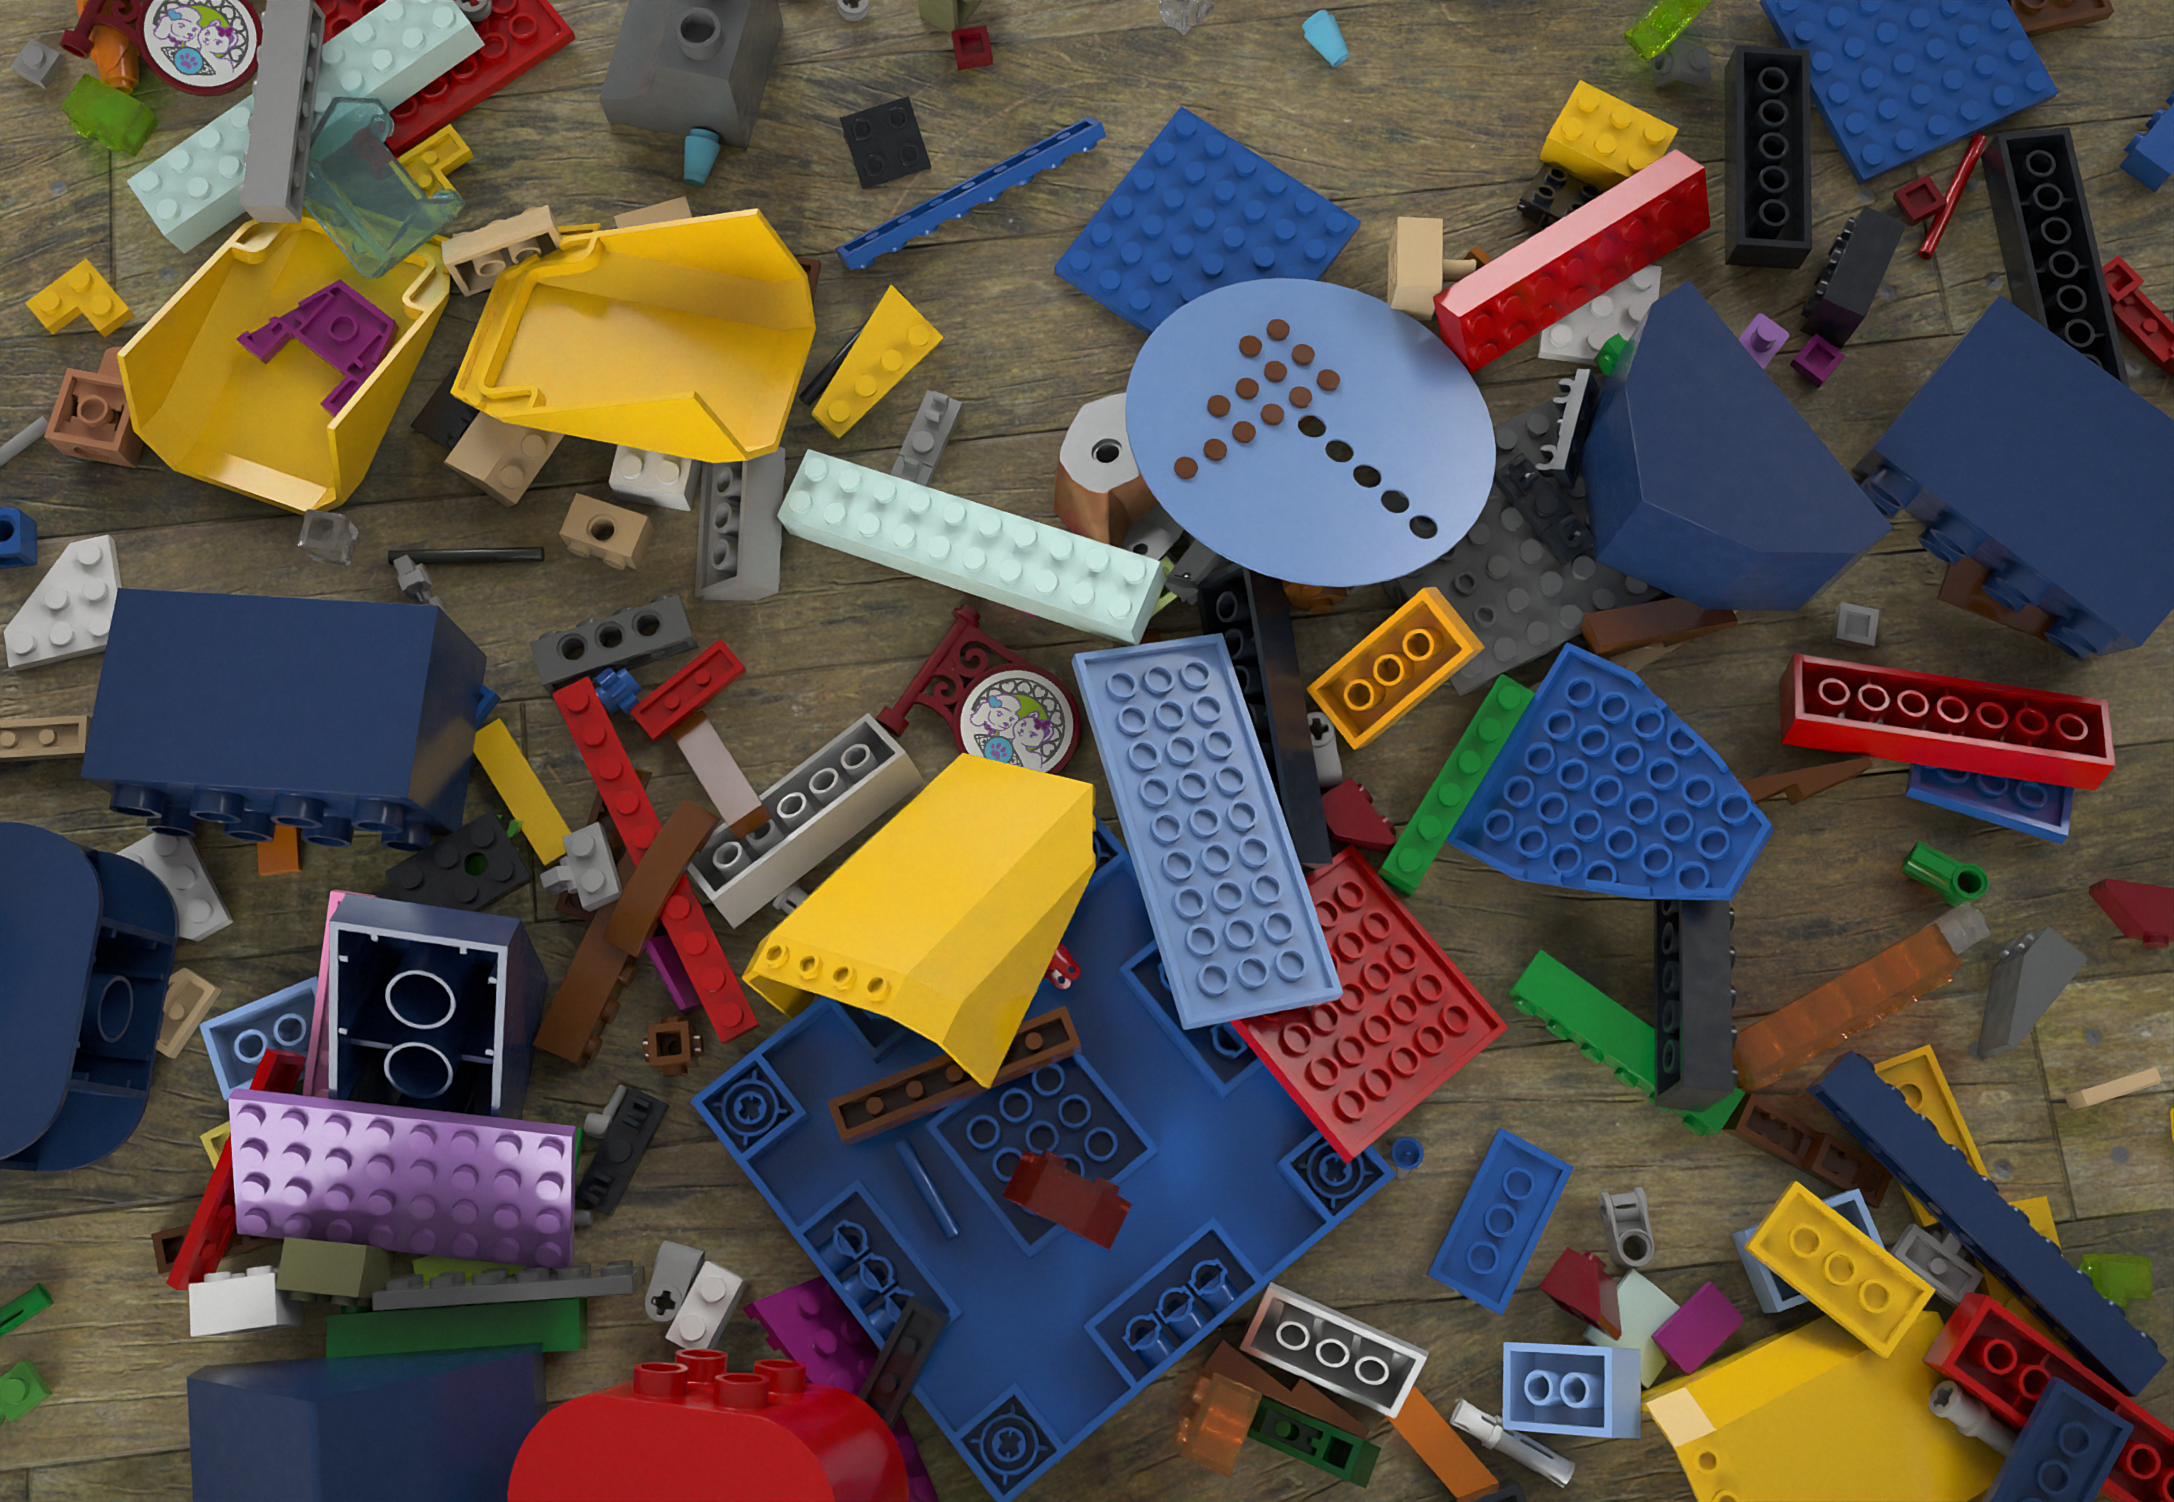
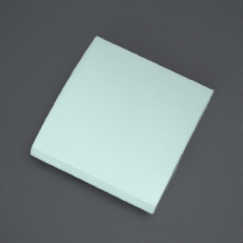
(1642, 1312)

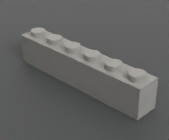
(282, 111)

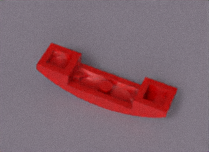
(2138, 315)

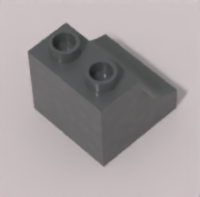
(692, 66)

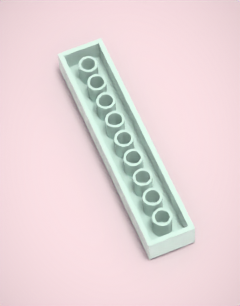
(378, 57)
(973, 548)

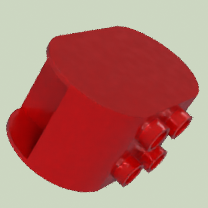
(711, 1438)

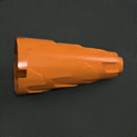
(114, 52)

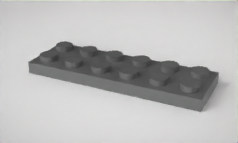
(496, 1286)

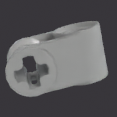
(1325, 751)
(1626, 1224)
(673, 1274)

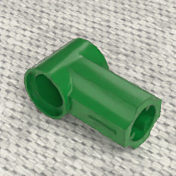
(1942, 873)

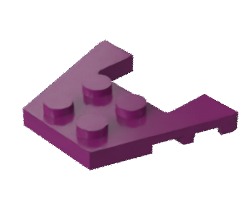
(337, 328)

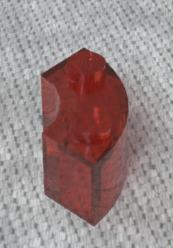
(1067, 1199)

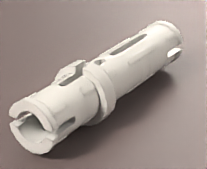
(1512, 1443)

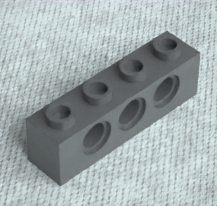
(635, 650)

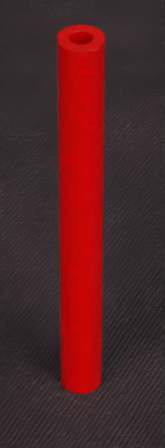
(1952, 196)

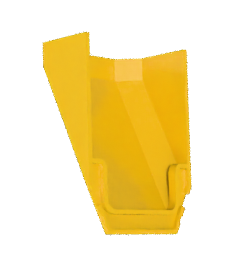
(649, 338)
(258, 424)
(944, 911)
(1821, 1422)

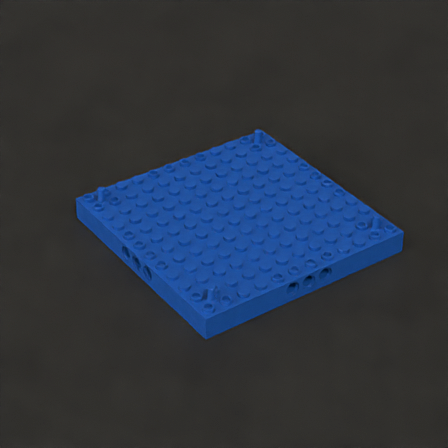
(1042, 1321)

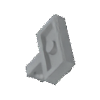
(416, 582)
(586, 869)
(1938, 1262)

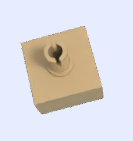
(1418, 266)

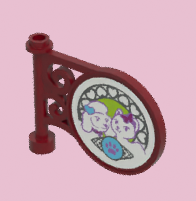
(186, 43)
(1004, 713)

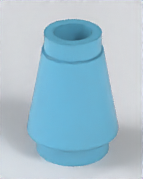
(1325, 36)
(699, 156)

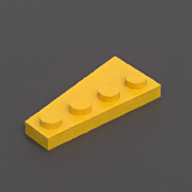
(879, 359)

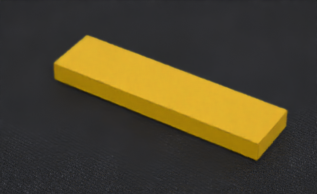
(522, 791)

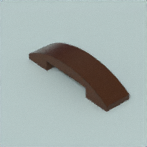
(657, 877)

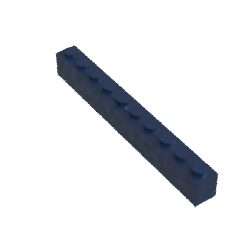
(1987, 1225)

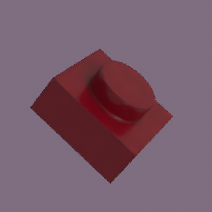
(972, 47)
(1919, 200)

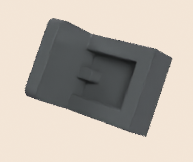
(1682, 63)

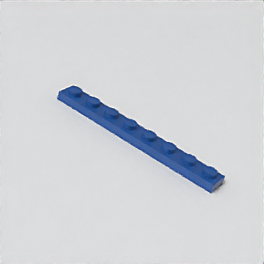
(959, 199)

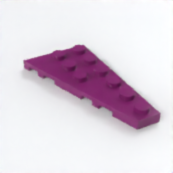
(821, 1331)

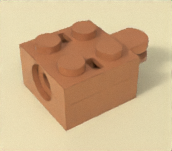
(94, 416)

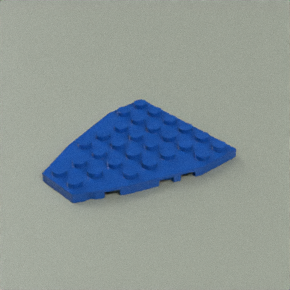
(1611, 794)

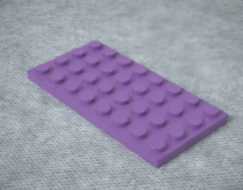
(403, 1178)

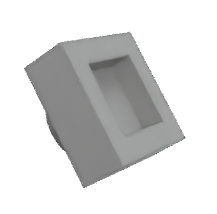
(38, 63)
(1855, 626)

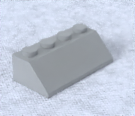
(740, 528)
(1332, 1349)

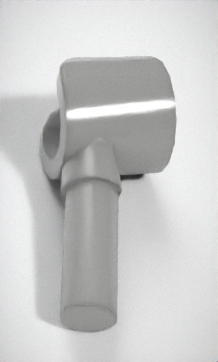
(598, 1125)

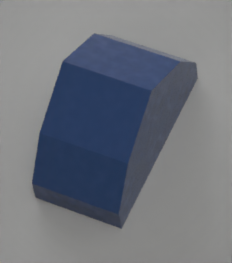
(1713, 475)

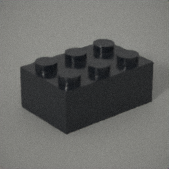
(1851, 276)

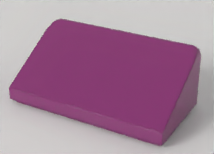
(674, 974)
(1697, 1329)

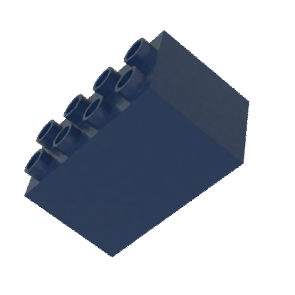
(2040, 479)
(285, 717)

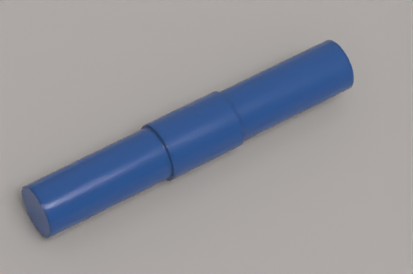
(927, 1188)

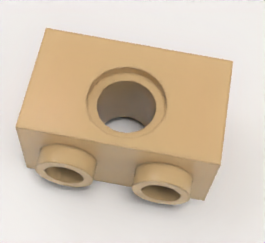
(591, 517)

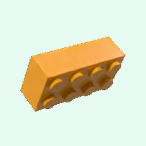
(1395, 667)

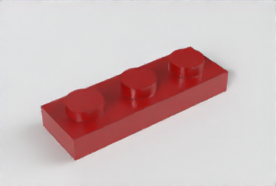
(687, 690)

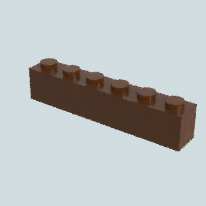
(589, 989)
(945, 1082)

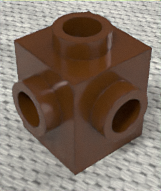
(659, 1043)

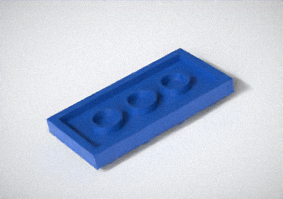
(1499, 1221)

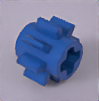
(617, 690)

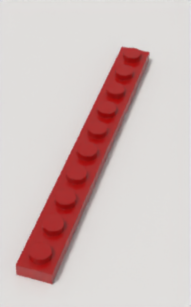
(638, 827)

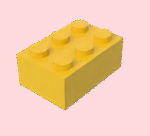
(1604, 138)

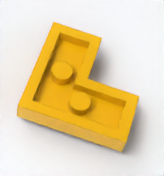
(435, 159)
(77, 293)

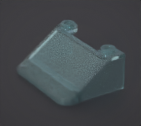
(364, 191)

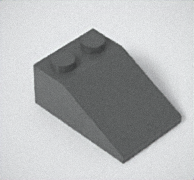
(2024, 986)

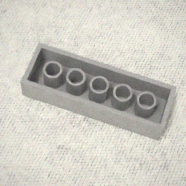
(812, 815)

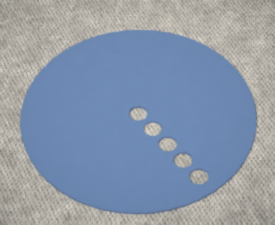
(1280, 497)

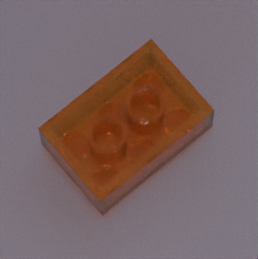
(1216, 1422)

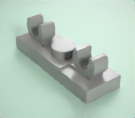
(927, 438)

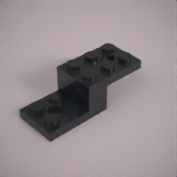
(441, 875)

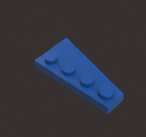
(2008, 802)

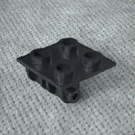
(885, 142)
(1555, 195)
(444, 416)

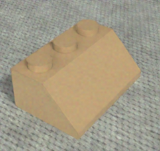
(480, 255)
(501, 456)

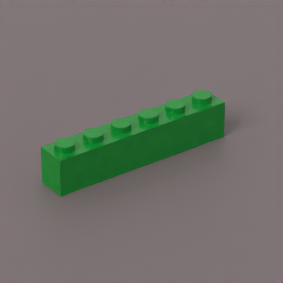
(1455, 785)
(1604, 1033)
(555, 1322)

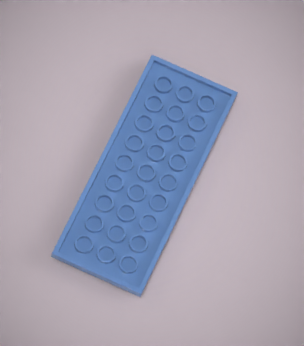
(1205, 831)

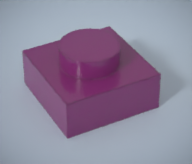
(1817, 360)

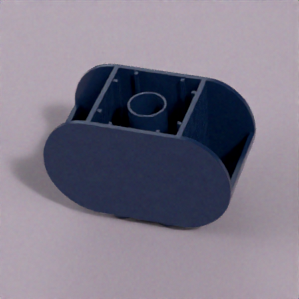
(79, 997)

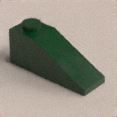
(1314, 1442)

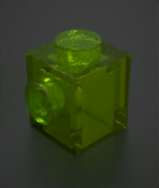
(2119, 1276)

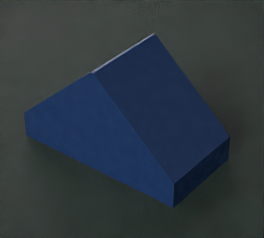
(432, 1007)
(365, 1426)

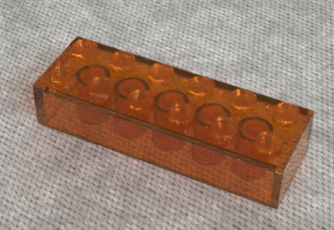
(1843, 1005)

